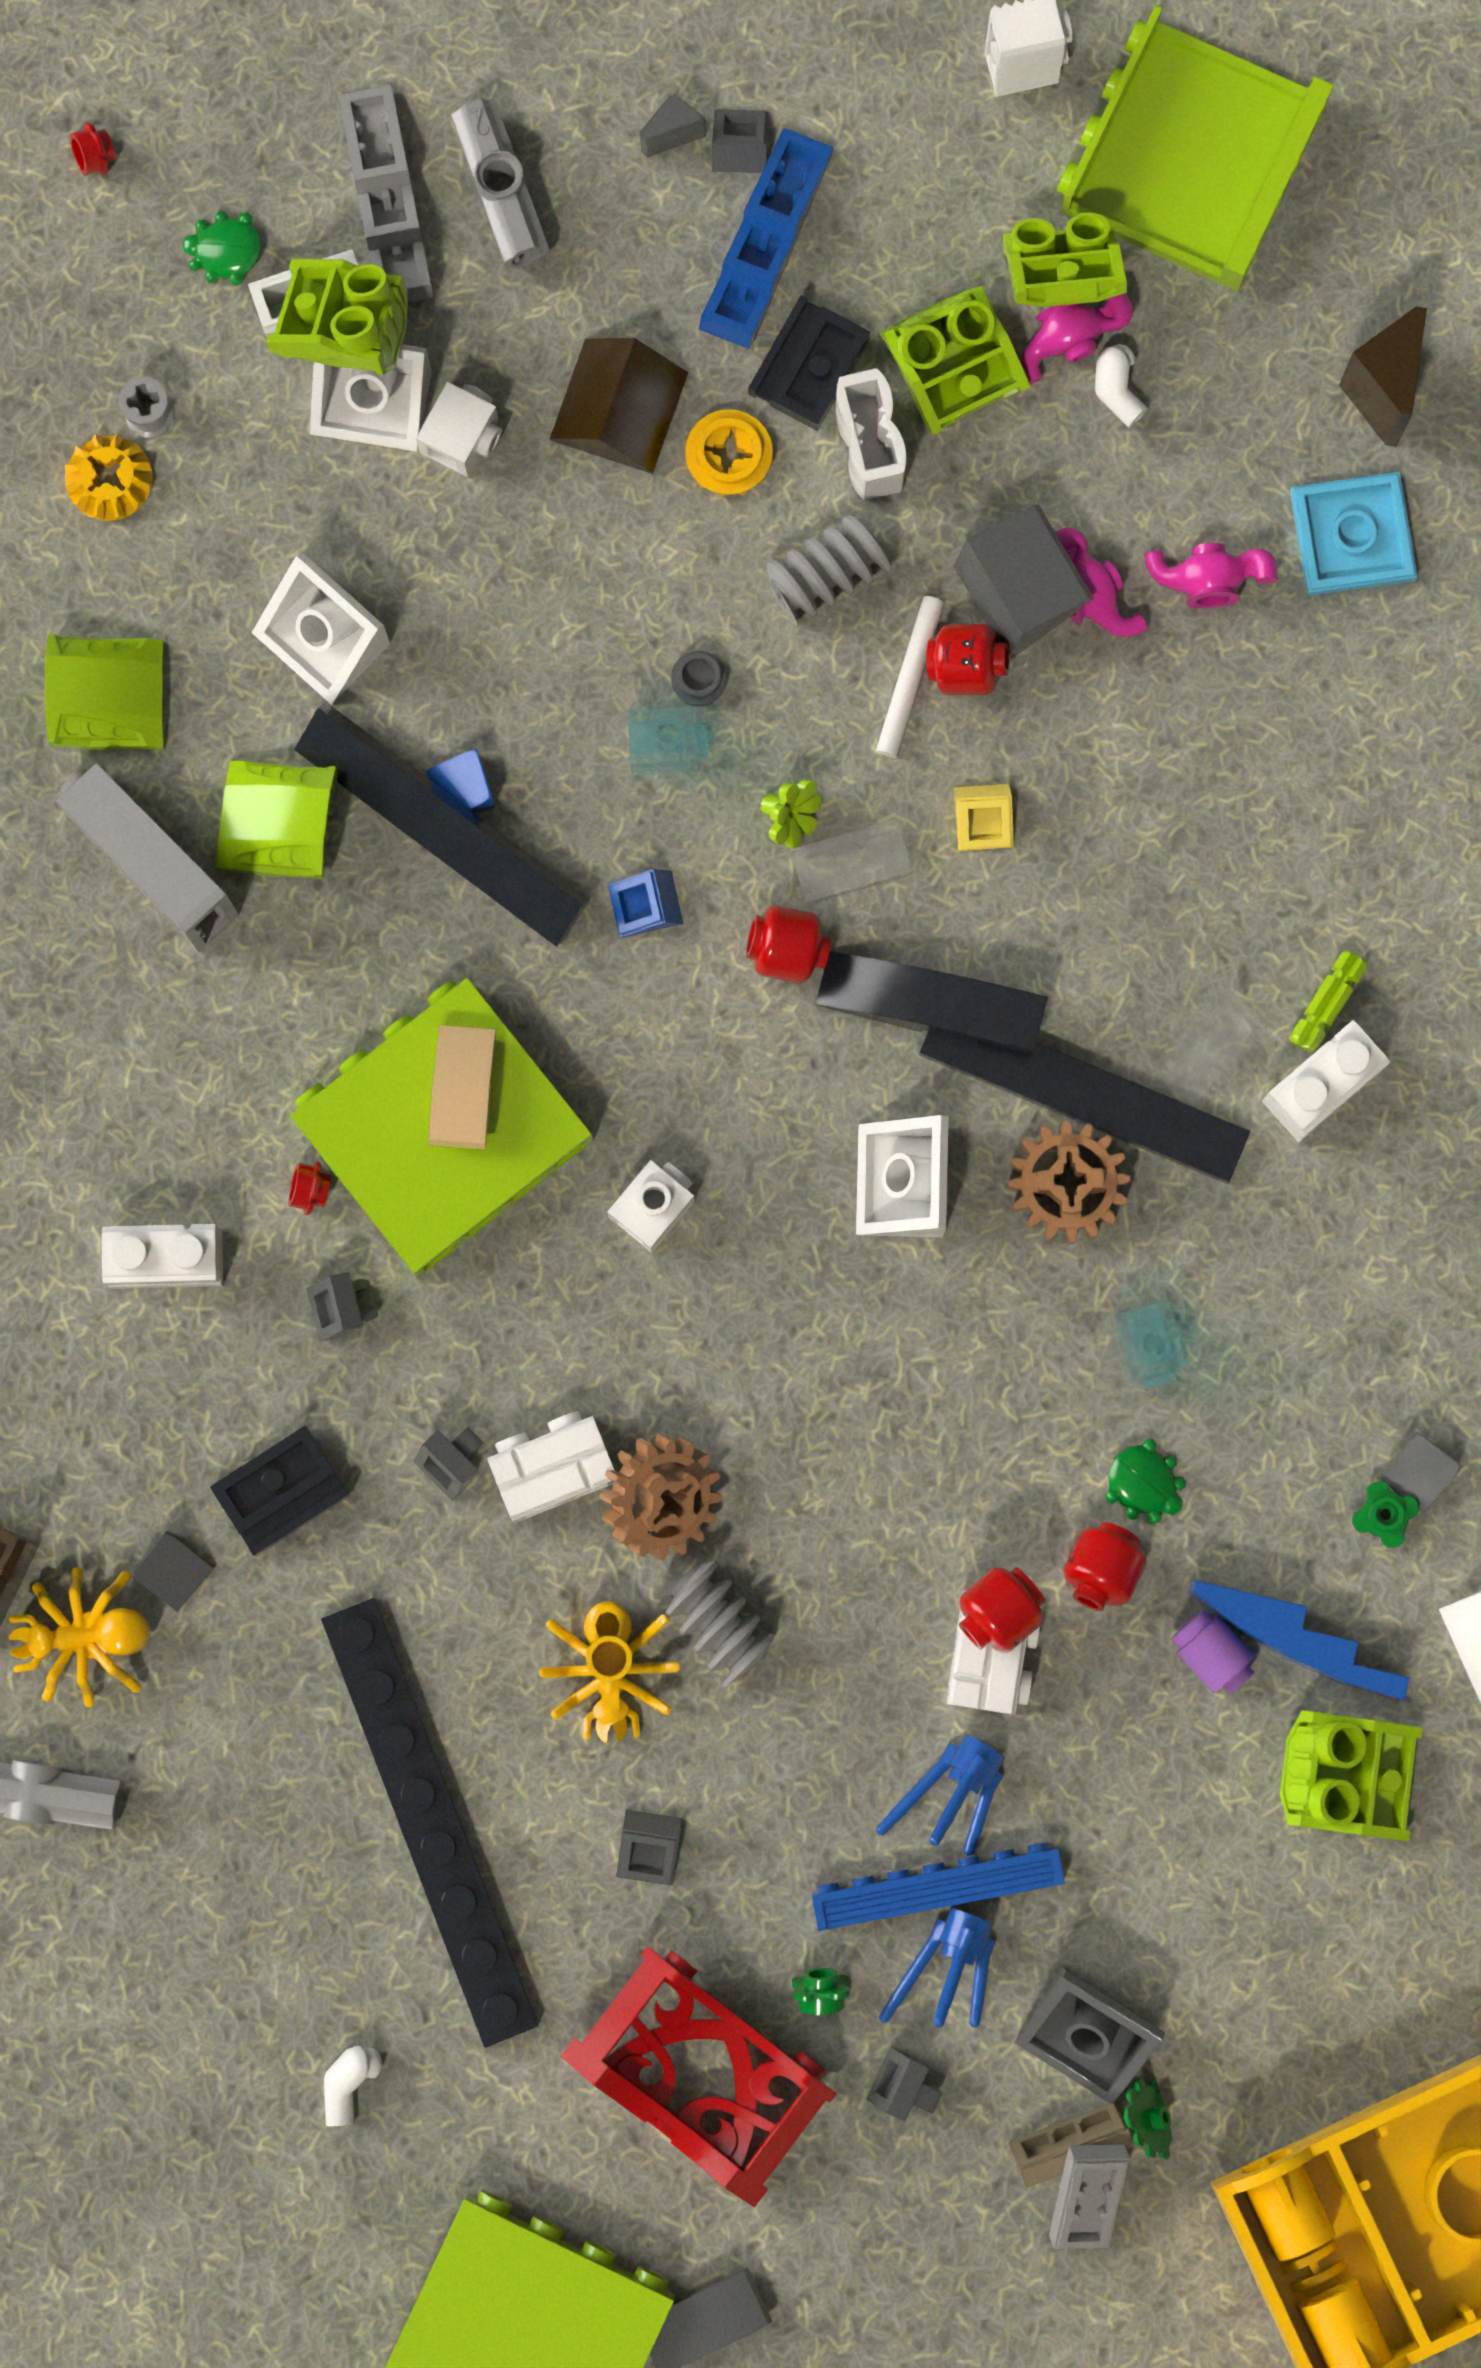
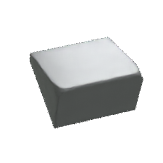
(671, 127)
(739, 141)
(1420, 1471)
(172, 1570)
(649, 1847)

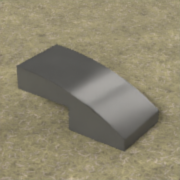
(710, 2320)

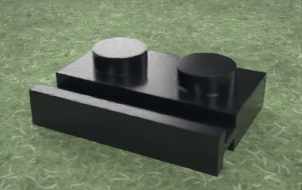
(807, 362)
(280, 1491)

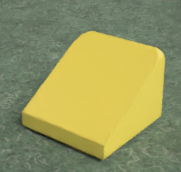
(984, 817)

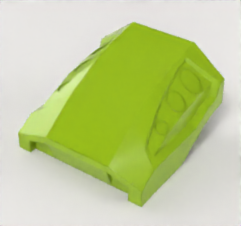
(1066, 264)
(342, 315)
(967, 363)
(104, 693)
(275, 819)
(1361, 1766)

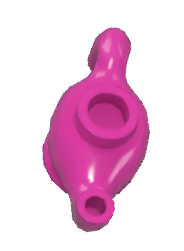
(1072, 332)
(1212, 574)
(1103, 584)

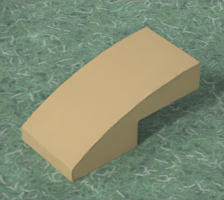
(462, 1087)

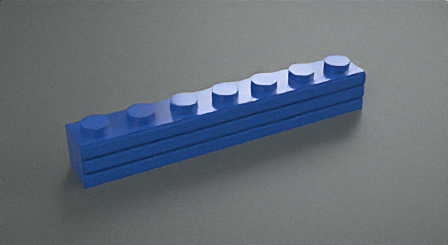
(937, 1886)

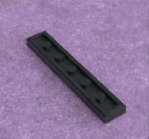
(442, 824)
(1099, 1100)

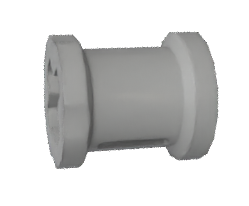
(130, 403)

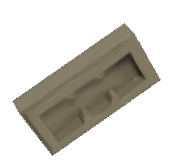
(1044, 2152)

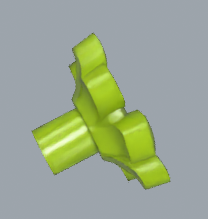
(792, 812)

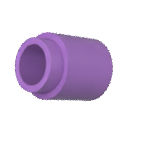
(1214, 1652)

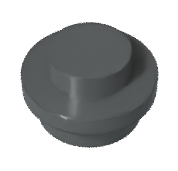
(698, 678)

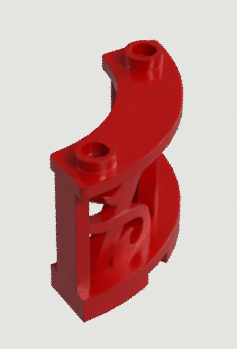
(720, 2152)

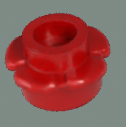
(92, 149)
(308, 1187)

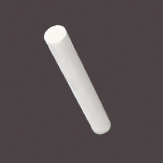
(909, 677)

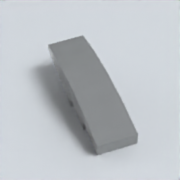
(385, 187)

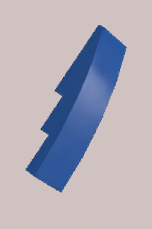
(765, 238)
(1279, 1629)

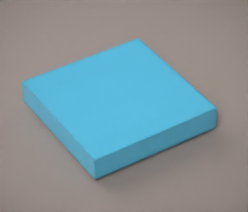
(1353, 534)

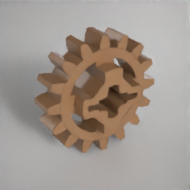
(1094, 1180)
(638, 1501)

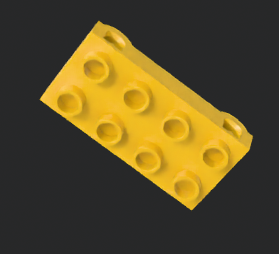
(1370, 2228)

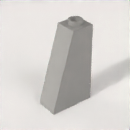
(146, 856)

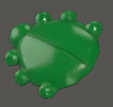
(224, 248)
(1145, 1482)
(1149, 2119)

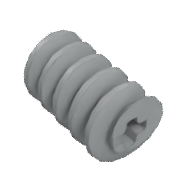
(825, 568)
(717, 1621)

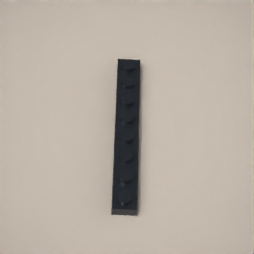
(429, 1823)

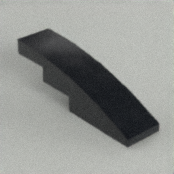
(932, 1001)

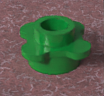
(1369, 1518)
(821, 1991)

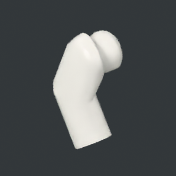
(1112, 384)
(344, 2078)

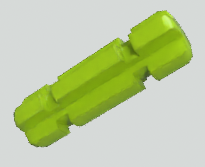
(1328, 1001)

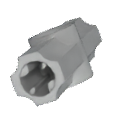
(492, 155)
(50, 1795)

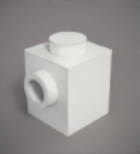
(460, 428)
(653, 1204)

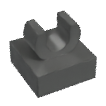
(336, 1306)
(449, 1462)
(902, 2085)

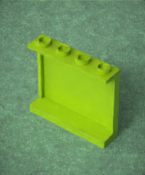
(1192, 151)
(377, 1123)
(528, 2299)

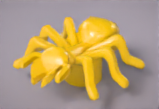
(89, 1636)
(609, 1660)

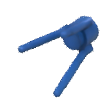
(973, 1767)
(963, 1940)

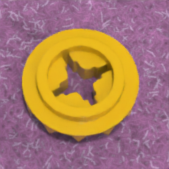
(712, 434)
(108, 502)

